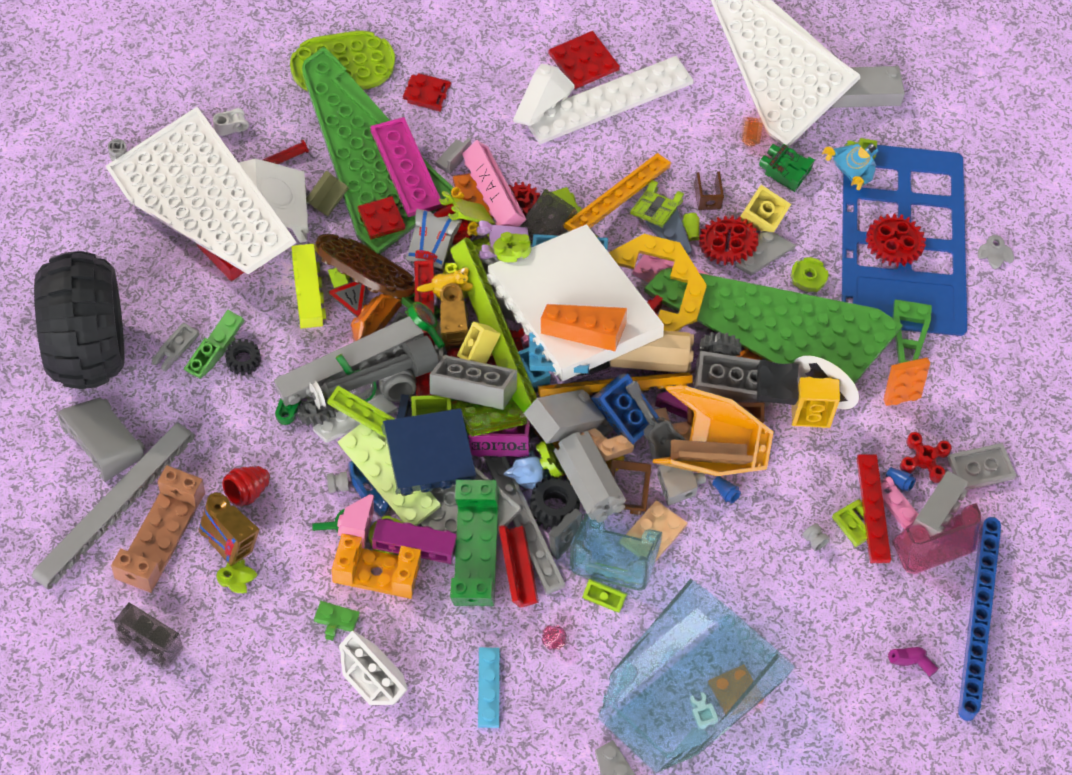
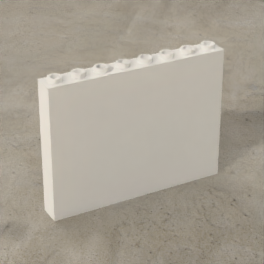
(579, 273)

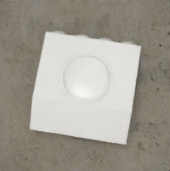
(284, 192)

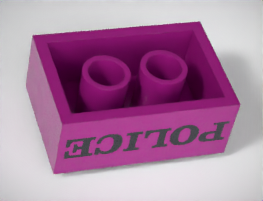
(502, 443)

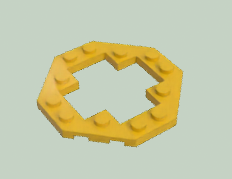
(682, 270)

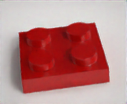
(381, 217)

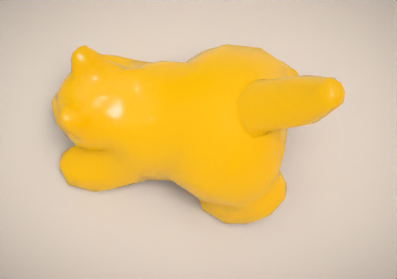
(439, 281)

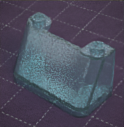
(613, 556)

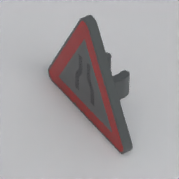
(350, 296)

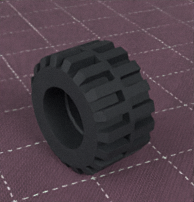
(552, 489)

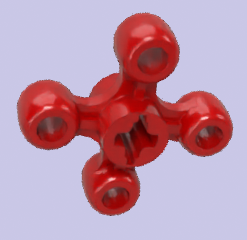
(925, 457)

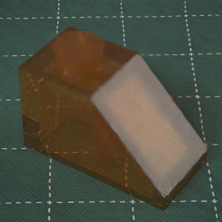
(751, 131)

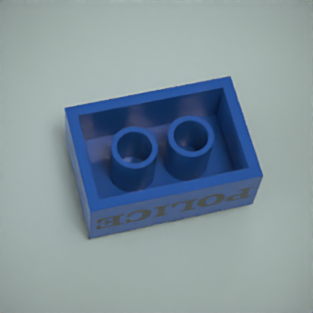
(621, 409)

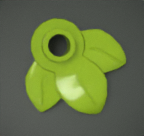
(238, 576)

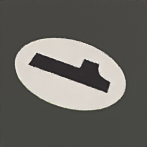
(820, 368)

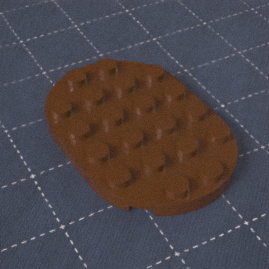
(365, 266)

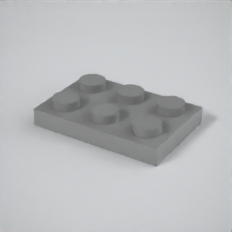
(982, 466)

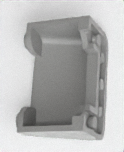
(101, 436)

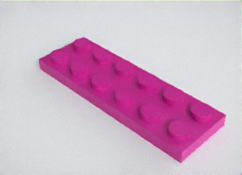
(405, 166)

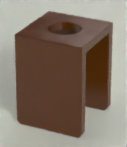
(702, 199)

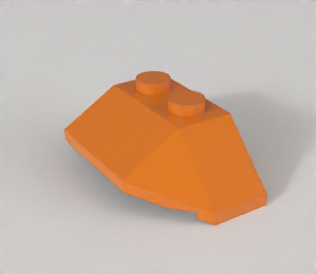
(375, 316)

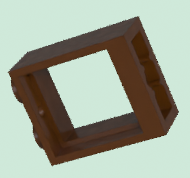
(634, 466)

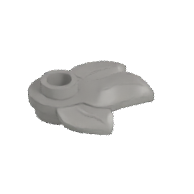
(995, 254)

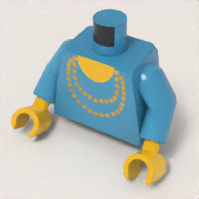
(854, 162)

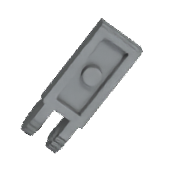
(175, 346)

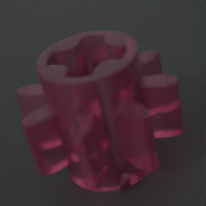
(554, 637)

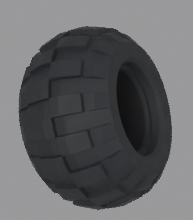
(79, 320)

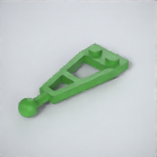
(913, 313)

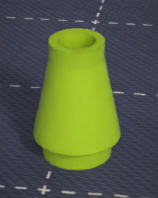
(691, 224)

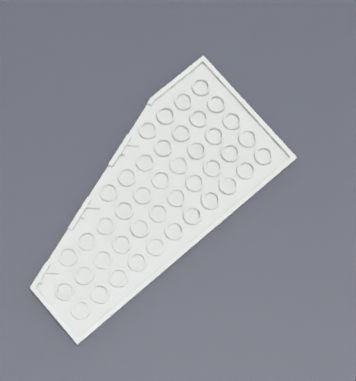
(201, 192)

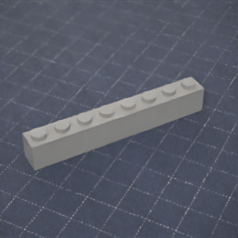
(359, 355)

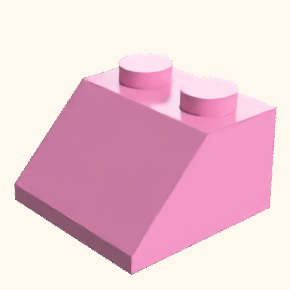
(357, 518)

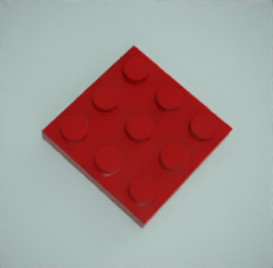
(584, 59)

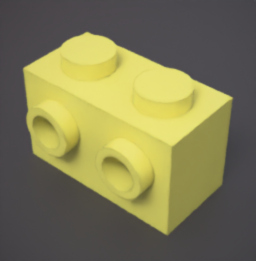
(478, 343)

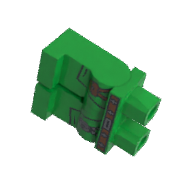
(786, 166)

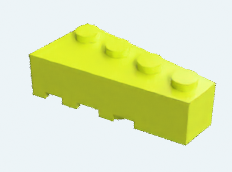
(307, 286)

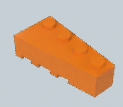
(585, 324)

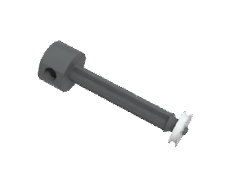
(418, 357)

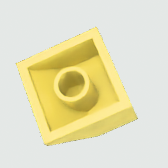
(765, 210)

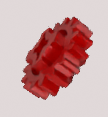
(523, 195)

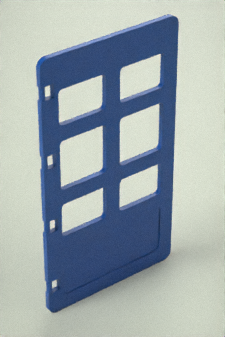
(881, 286)

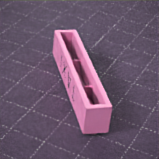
(493, 185)

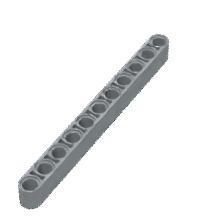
(112, 505)

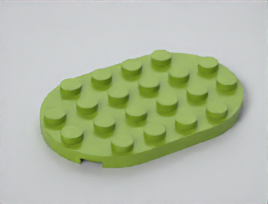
(362, 53)

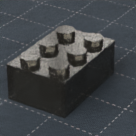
(548, 215)
(148, 636)

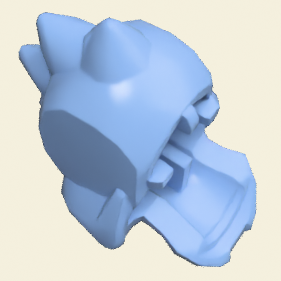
(528, 471)

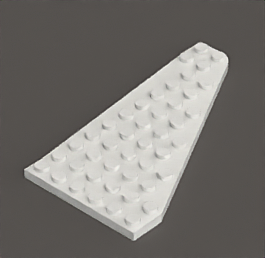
(783, 66)

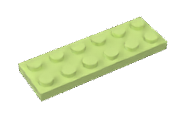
(371, 456)

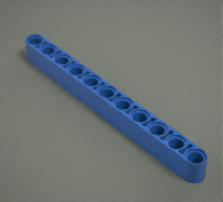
(978, 625)

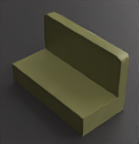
(326, 193)

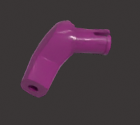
(912, 656)

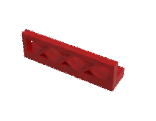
(518, 566)

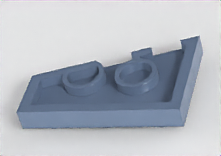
(672, 230)

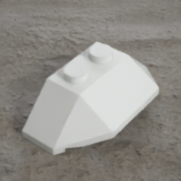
(371, 671)

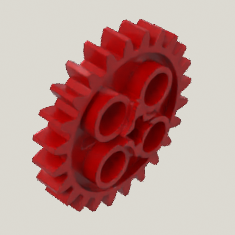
(742, 241)
(900, 243)

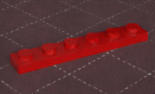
(873, 508)

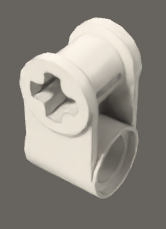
(229, 122)

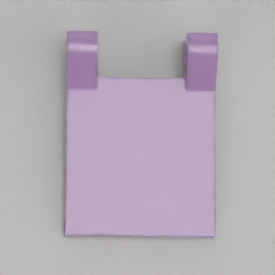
(494, 233)

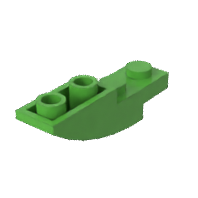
(215, 346)

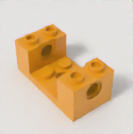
(354, 566)

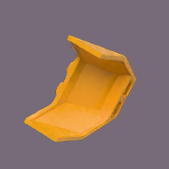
(722, 422)

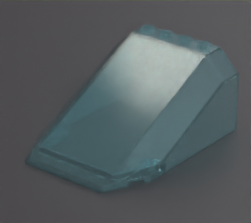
(689, 679)

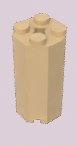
(668, 353)

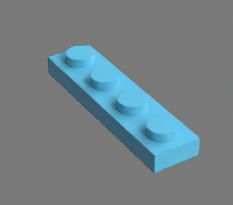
(488, 688)

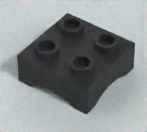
(777, 382)

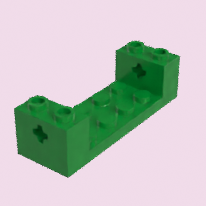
(475, 543)

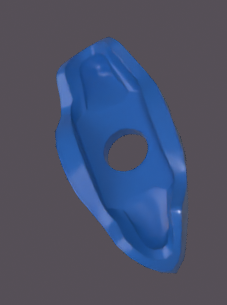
(358, 480)

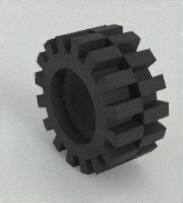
(243, 347)

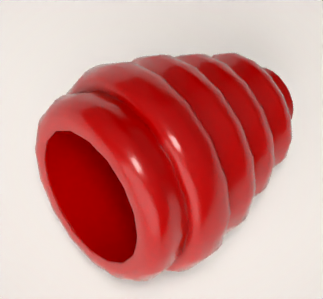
(245, 484)

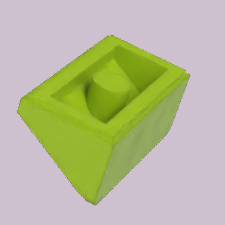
(604, 595)

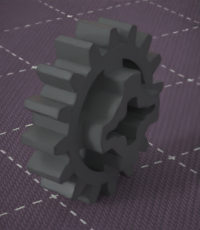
(721, 344)
(310, 413)

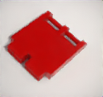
(426, 91)

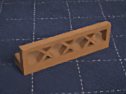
(709, 452)

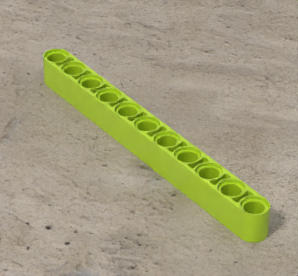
(490, 314)

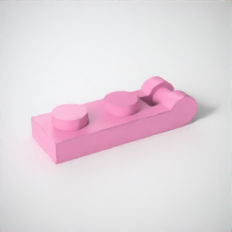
(898, 504)

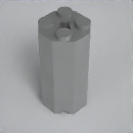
(590, 476)

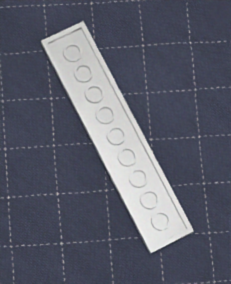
(611, 99)

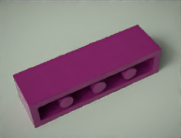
(434, 544)

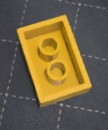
(816, 402)

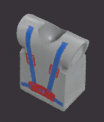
(432, 238)

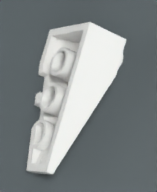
(544, 91)

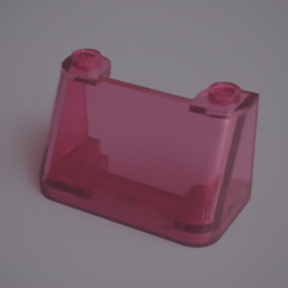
(921, 552)

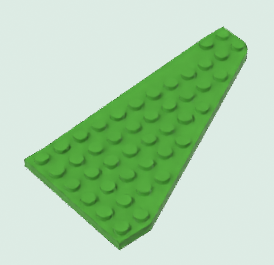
(345, 123)
(786, 323)

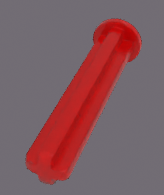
(288, 153)

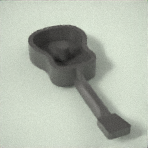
(659, 431)

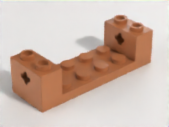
(160, 531)

